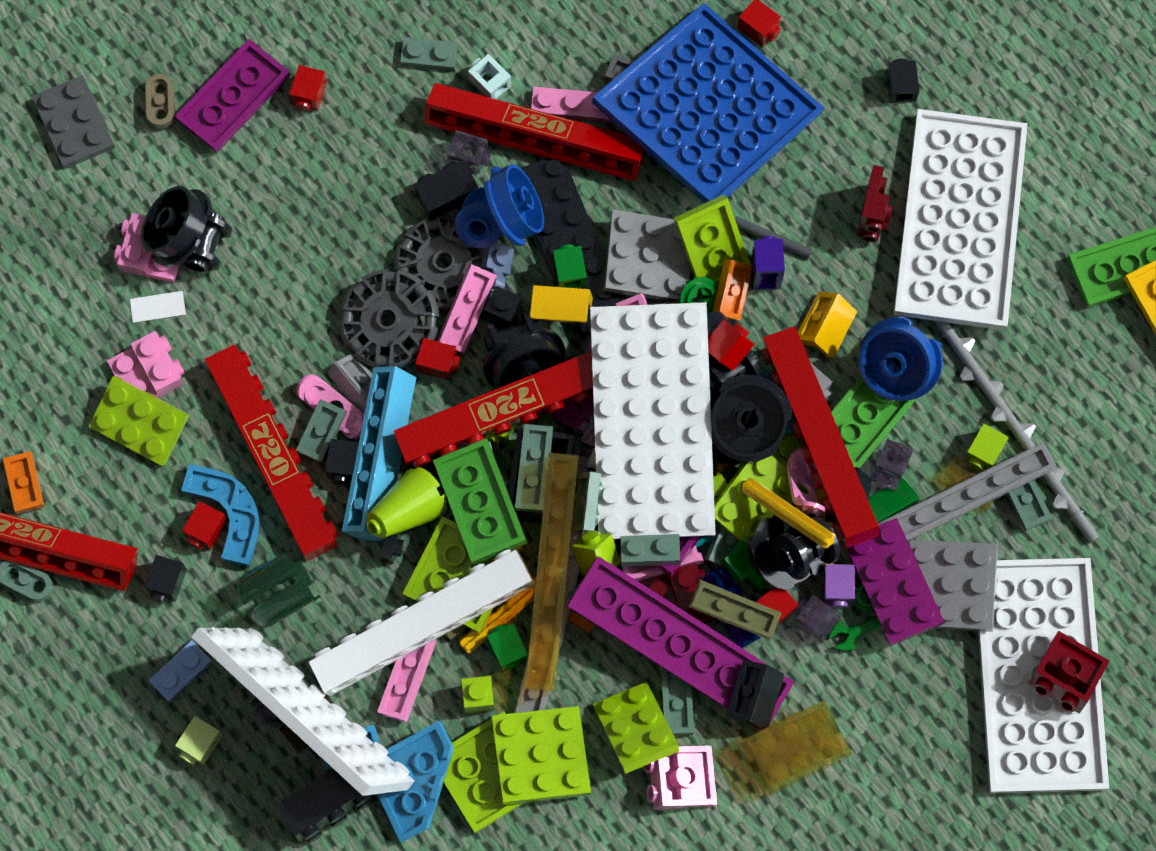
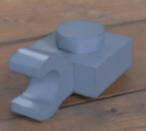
(498, 260)

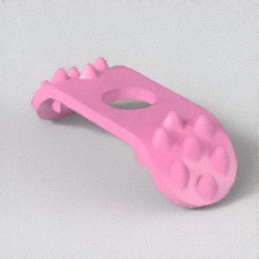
(313, 388)
(800, 473)

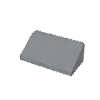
(352, 379)

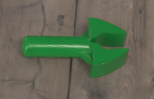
(853, 632)

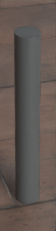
(759, 231)

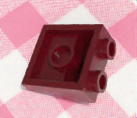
(875, 209)
(679, 588)
(1068, 673)

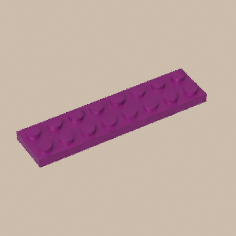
(663, 633)

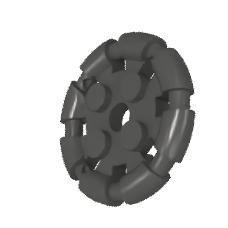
(428, 253)
(372, 311)

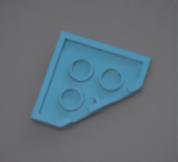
(427, 759)

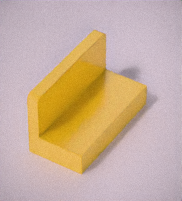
(560, 304)
(827, 322)

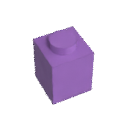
(839, 585)

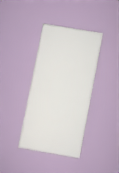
(157, 306)

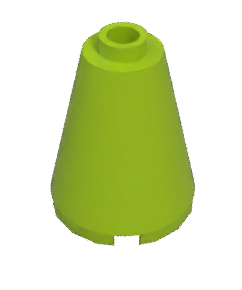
(407, 504)

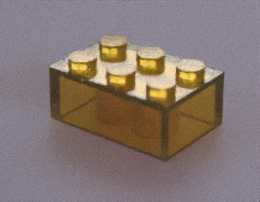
(797, 748)

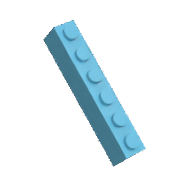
(378, 449)

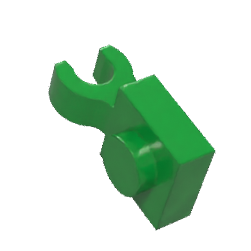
(740, 567)

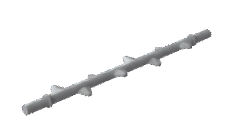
(1022, 432)

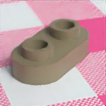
(160, 103)

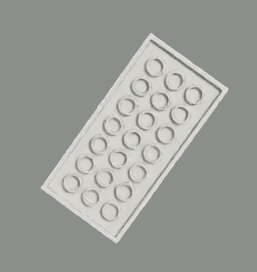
(961, 219)
(653, 419)
(305, 710)
(1029, 736)

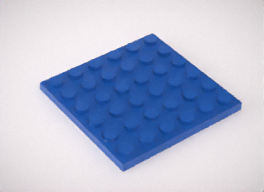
(707, 105)

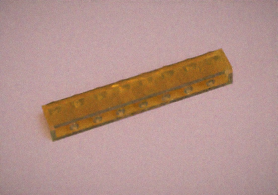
(552, 572)

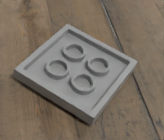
(645, 257)
(961, 581)

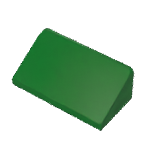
(890, 502)

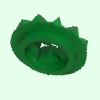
(703, 286)

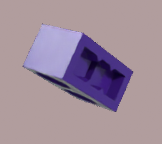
(767, 263)

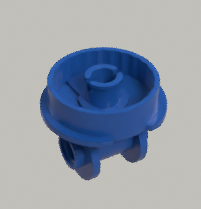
(502, 206)
(919, 359)

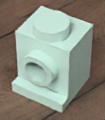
(490, 68)

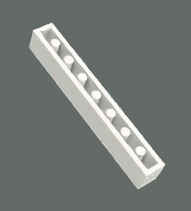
(422, 622)

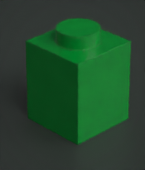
(570, 267)
(507, 646)

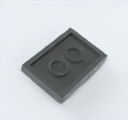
(73, 122)

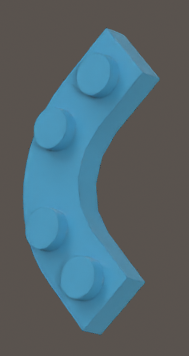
(240, 507)

